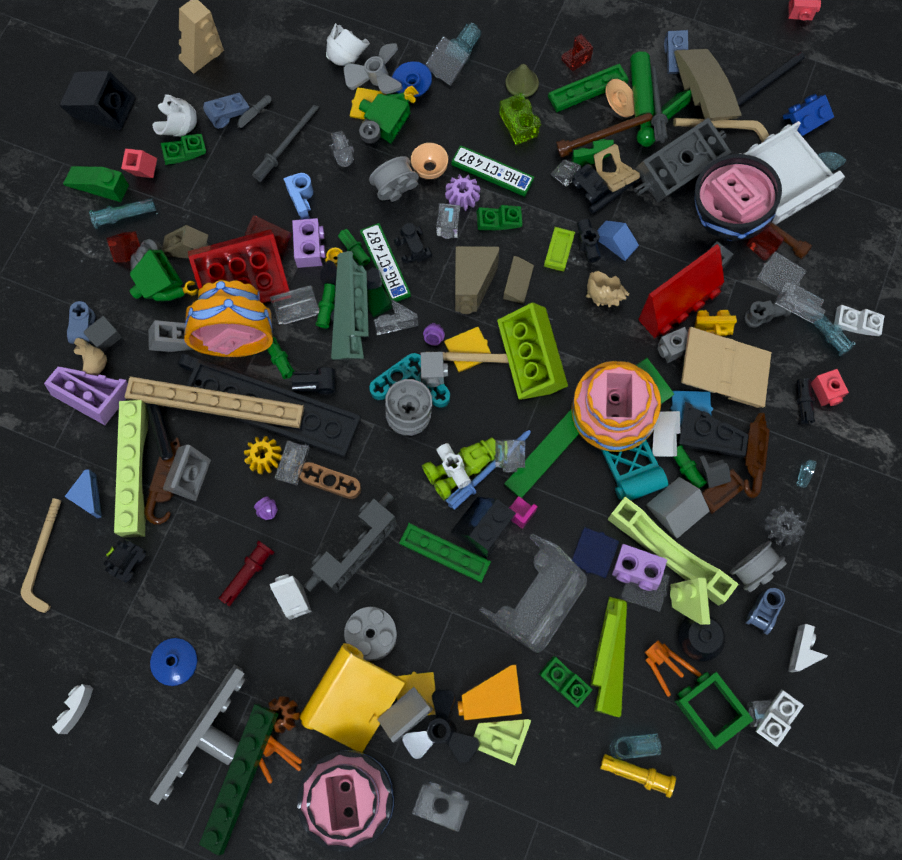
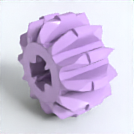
(457, 186)

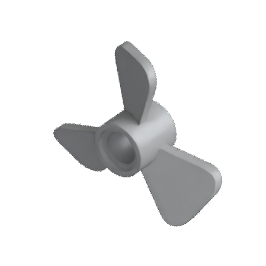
(373, 70)

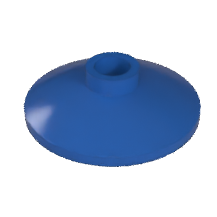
(413, 72)
(184, 664)

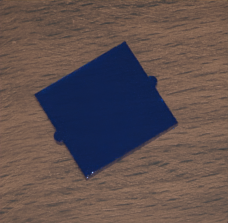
(595, 552)

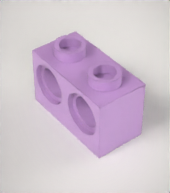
(305, 243)
(640, 560)

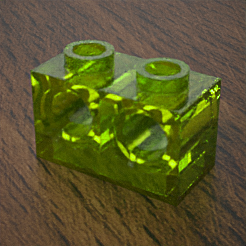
(516, 120)

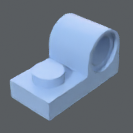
(300, 195)

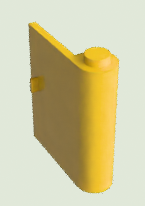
(351, 699)

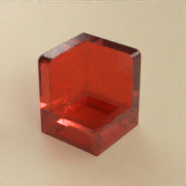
(579, 54)
(766, 243)
(123, 246)

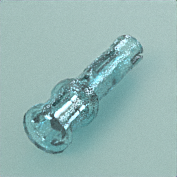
(112, 215)
(834, 336)

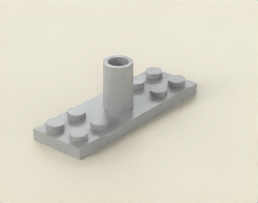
(203, 736)

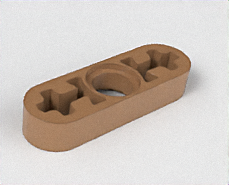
(347, 480)

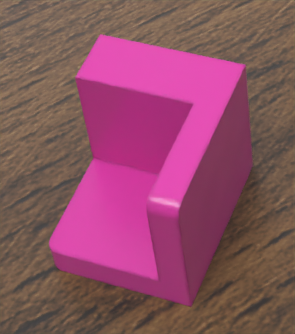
(523, 511)

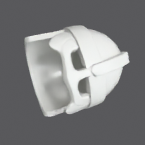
(345, 47)
(180, 117)

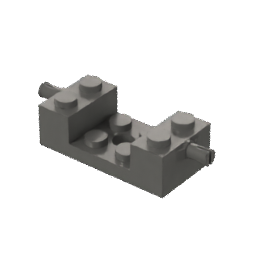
(667, 171)
(379, 523)

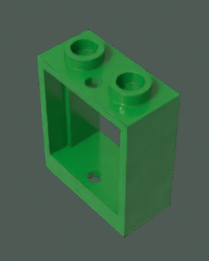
(715, 740)

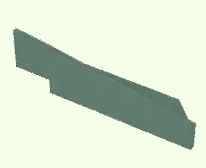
(350, 309)

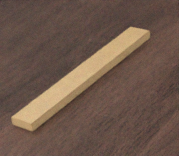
(215, 402)

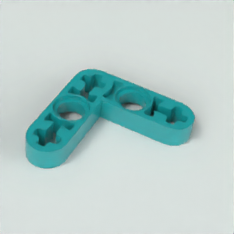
(408, 373)

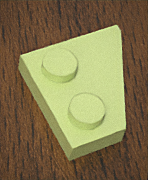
(691, 599)
(502, 738)

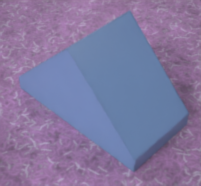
(618, 238)
(86, 493)

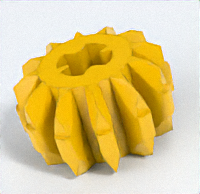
(271, 455)

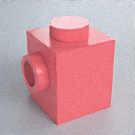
(803, 9)
(139, 163)
(829, 388)

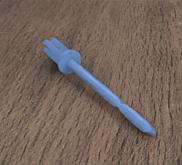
(462, 494)

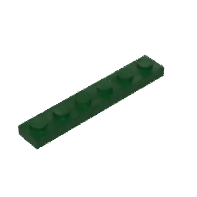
(238, 779)

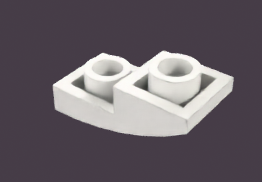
(859, 322)
(666, 434)
(77, 702)
(779, 717)

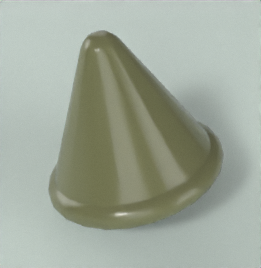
(522, 81)

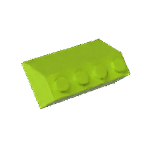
(532, 352)

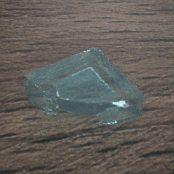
(832, 160)
(806, 472)

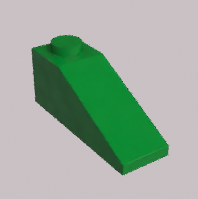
(97, 181)

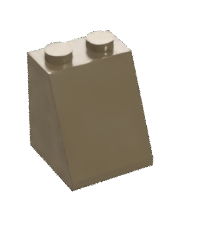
(473, 276)

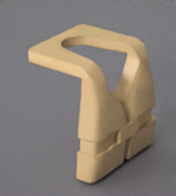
(623, 173)

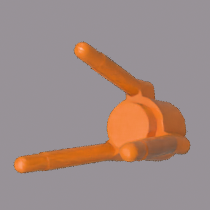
(660, 653)
(286, 754)

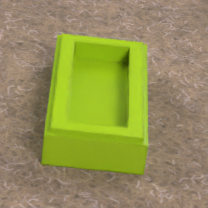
(559, 249)

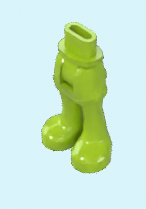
(474, 459)

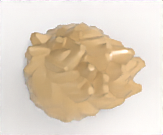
(605, 289)

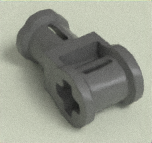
(763, 312)

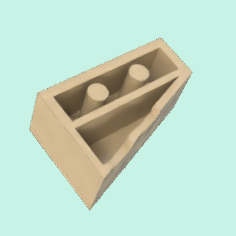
(198, 36)

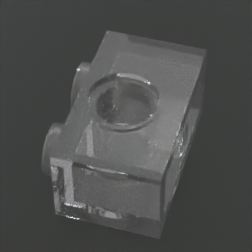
(425, 807)

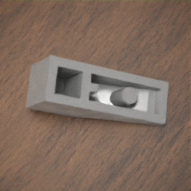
(167, 336)

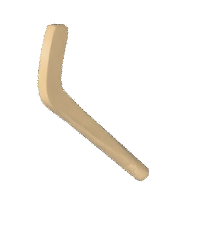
(735, 124)
(475, 357)
(27, 587)

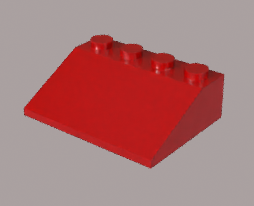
(245, 259)
(683, 293)

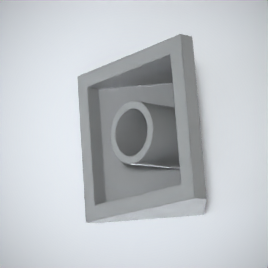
(187, 472)
(678, 507)
(404, 714)

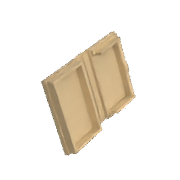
(726, 367)

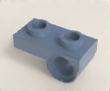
(674, 41)
(224, 108)

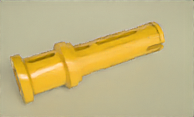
(649, 778)

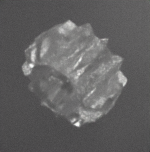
(783, 534)

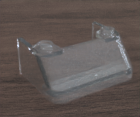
(546, 599)

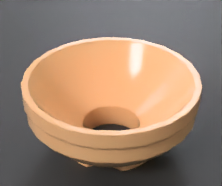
(429, 153)

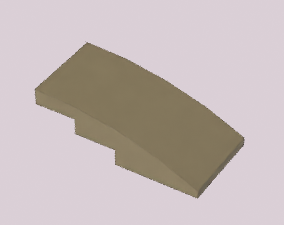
(707, 84)

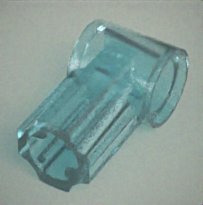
(468, 37)
(638, 746)

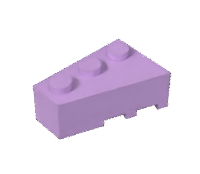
(87, 393)

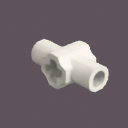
(458, 473)

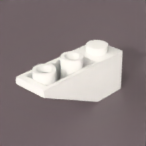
(290, 596)

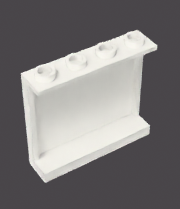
(799, 168)

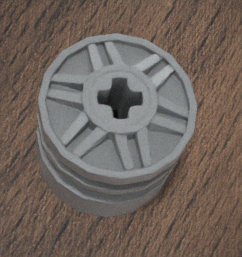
(408, 395)

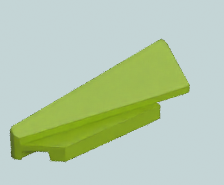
(610, 659)

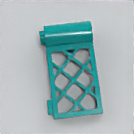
(639, 481)

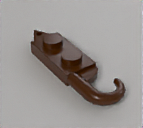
(756, 454)
(156, 490)

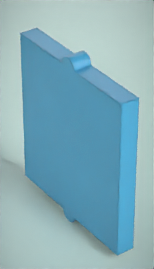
(699, 400)

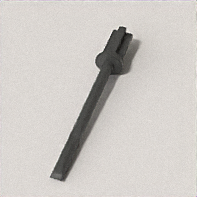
(659, 120)
(270, 160)

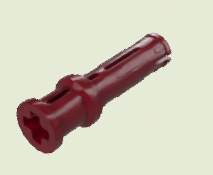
(252, 564)

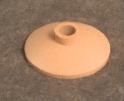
(620, 97)

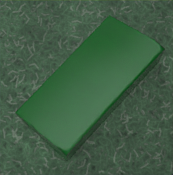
(677, 103)

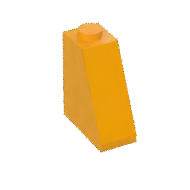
(493, 697)

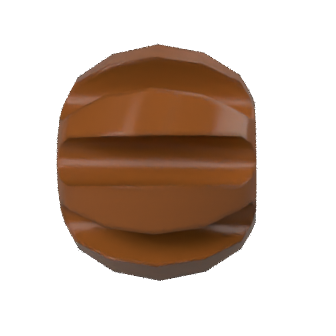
(288, 711)

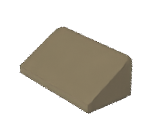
(518, 280)

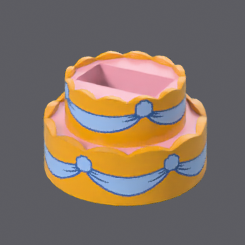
(228, 320)
(621, 423)

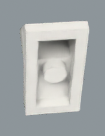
(802, 655)

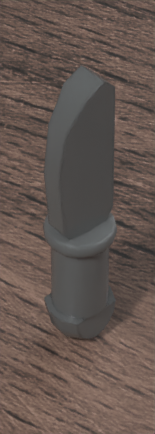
(252, 112)

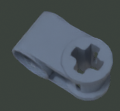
(79, 323)
(762, 613)

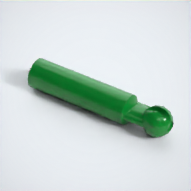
(643, 95)

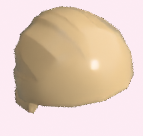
(93, 358)

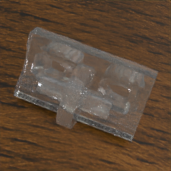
(341, 149)
(292, 463)

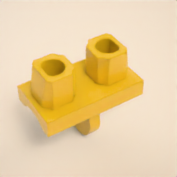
(720, 325)

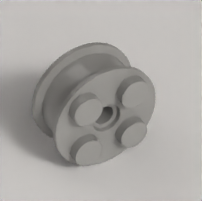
(394, 178)
(758, 566)
(368, 620)

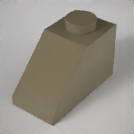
(183, 240)

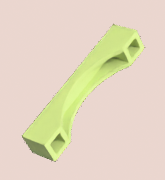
(129, 500)
(645, 532)

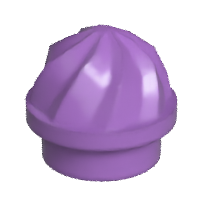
(433, 334)
(266, 508)

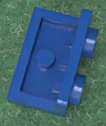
(810, 114)

